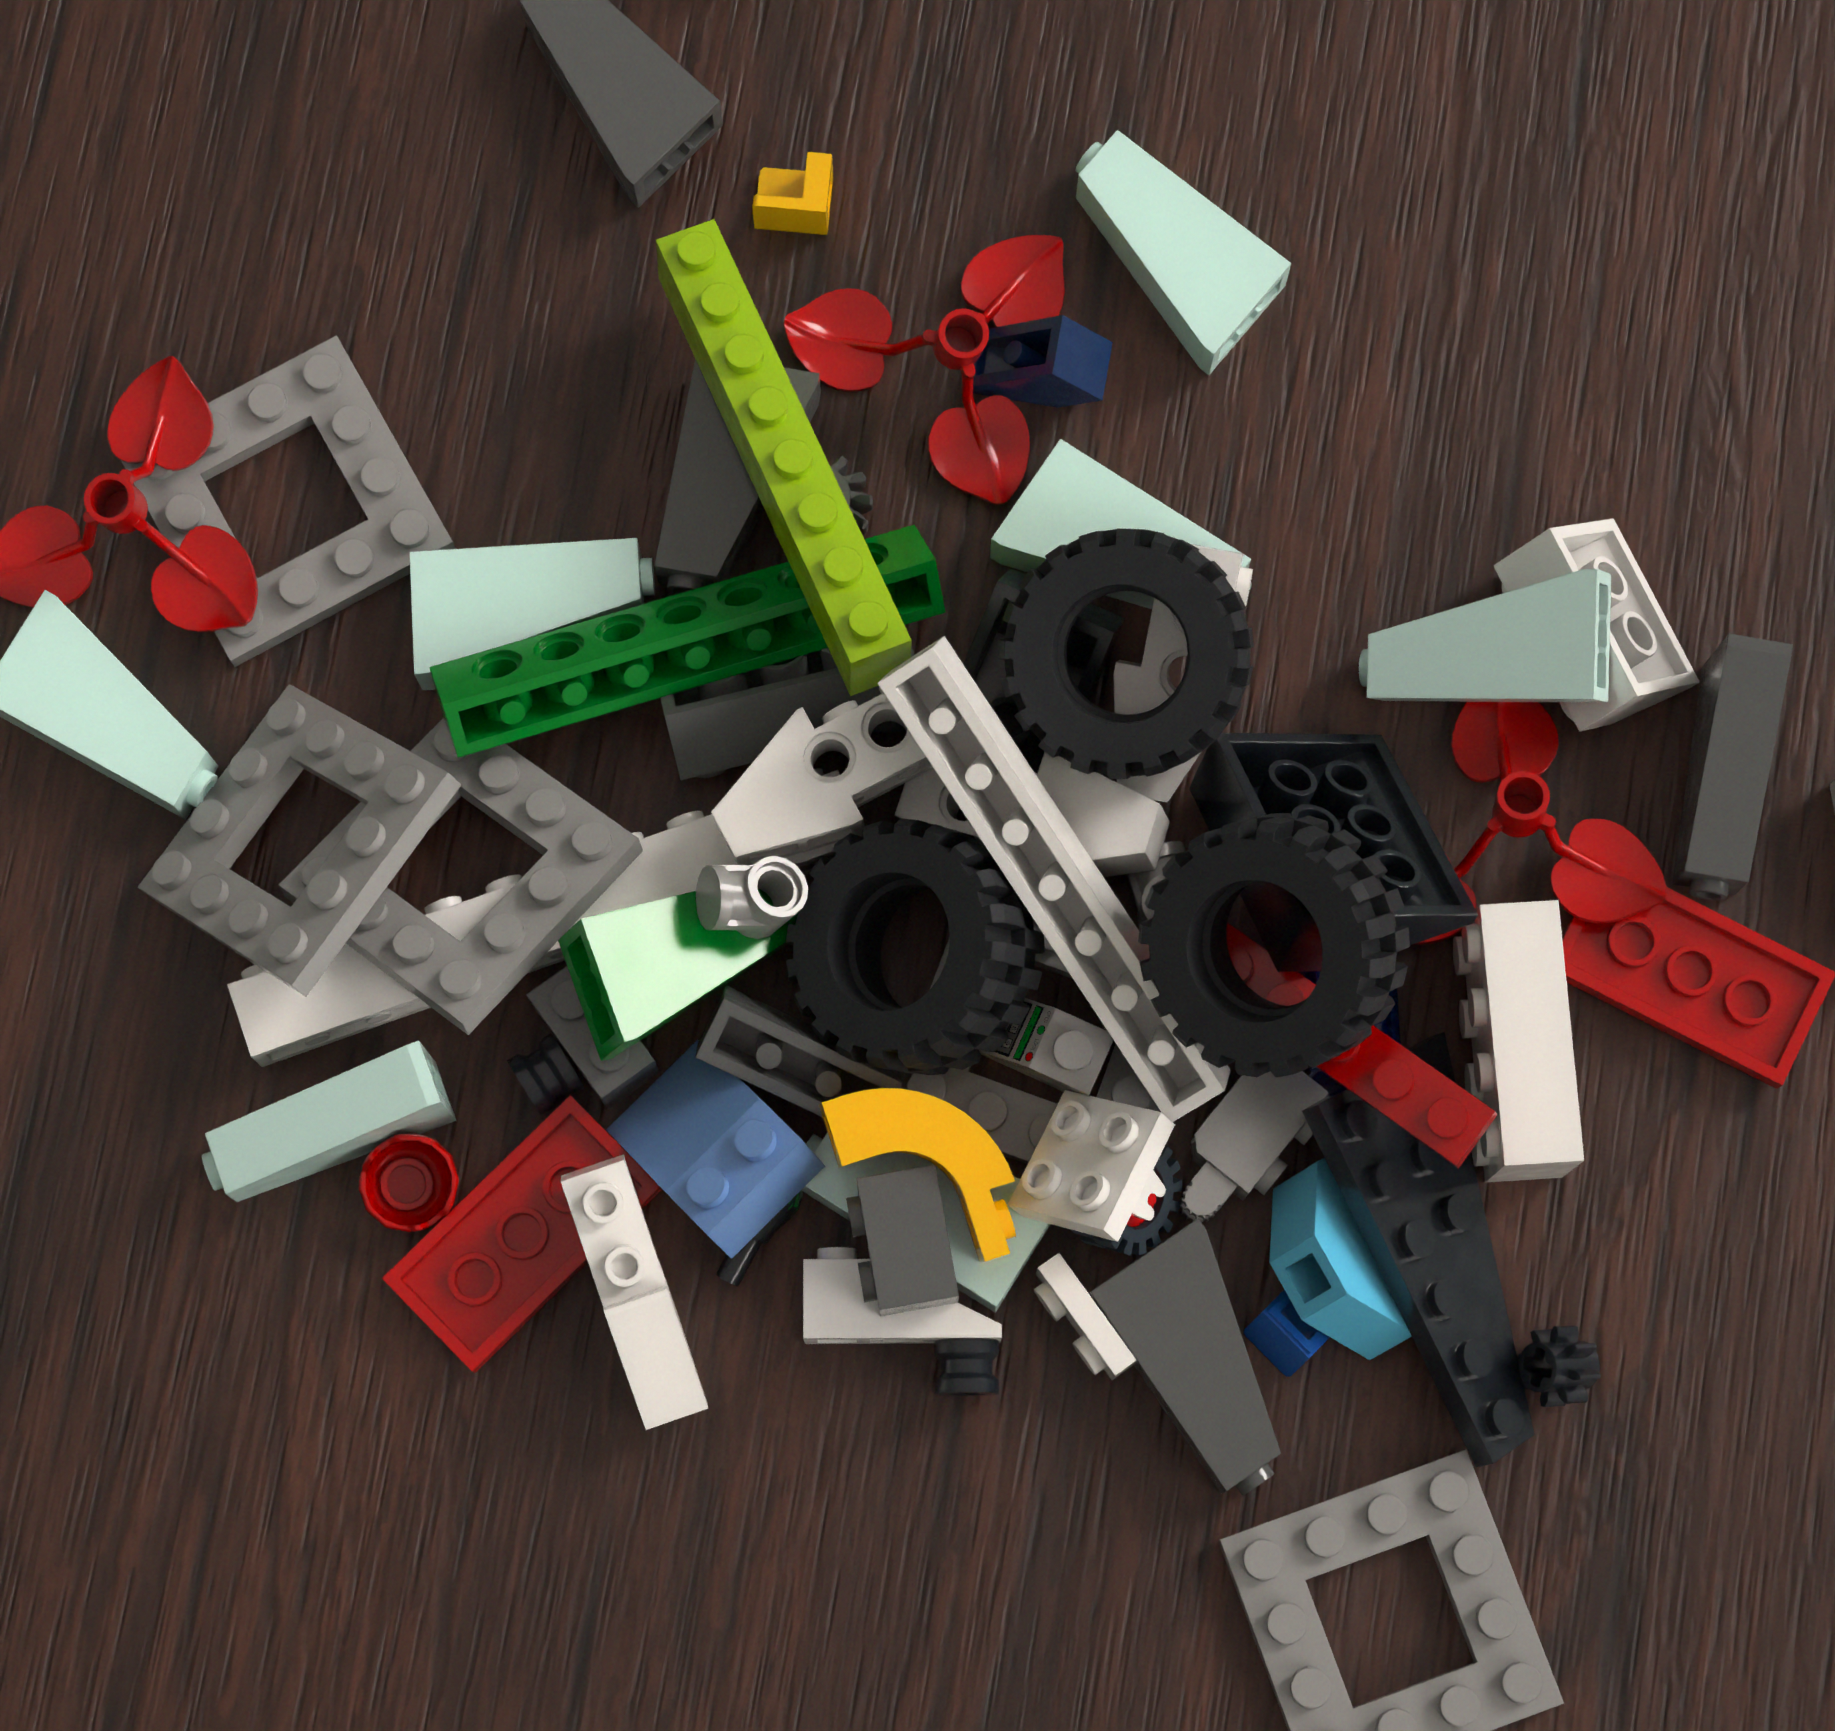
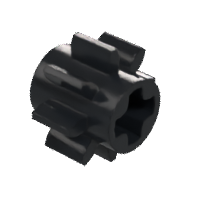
(1559, 1366)

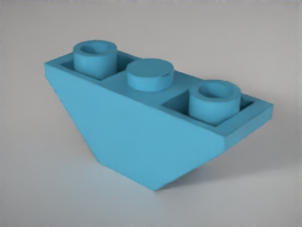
(1329, 1265)

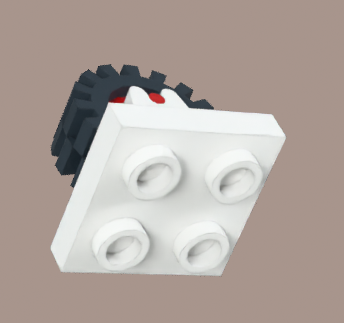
(1102, 1174)

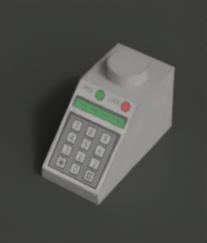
(1054, 1048)

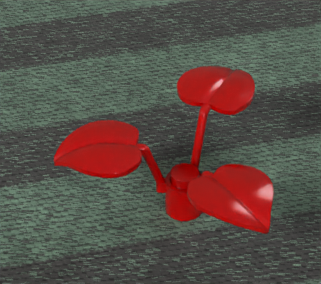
(970, 447)
(206, 580)
(1604, 867)

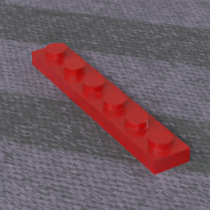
(1379, 1067)

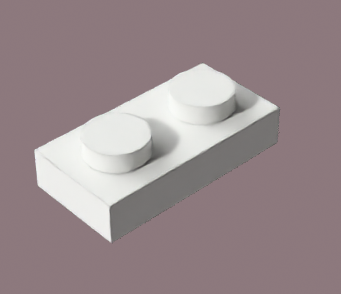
(1066, 1296)

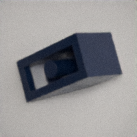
(1044, 363)

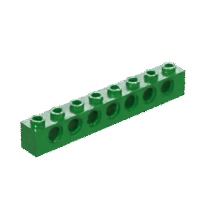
(658, 648)

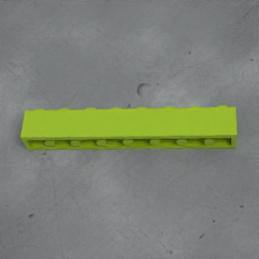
(782, 456)

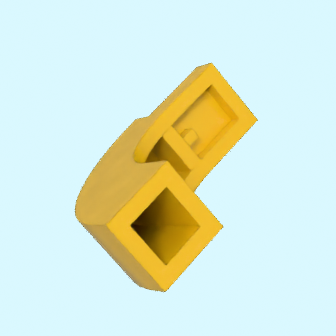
(935, 1130)

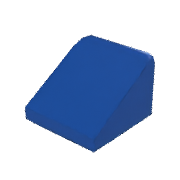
(1284, 1336)

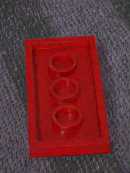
(1702, 982)
(508, 1239)

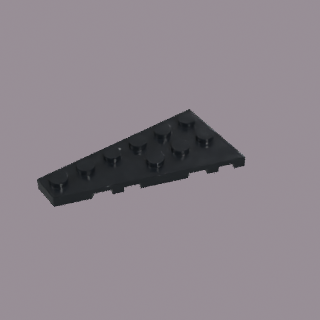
(1436, 1258)

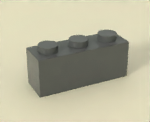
(782, 1054)

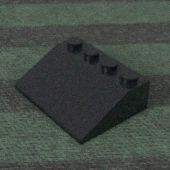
(1353, 788)

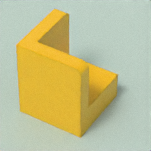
(795, 198)

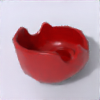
(408, 1182)

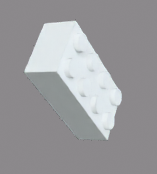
(1520, 1040)

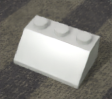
(1643, 651)

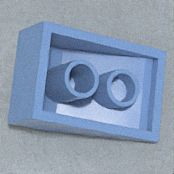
(715, 1150)

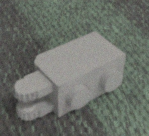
(1244, 1139)

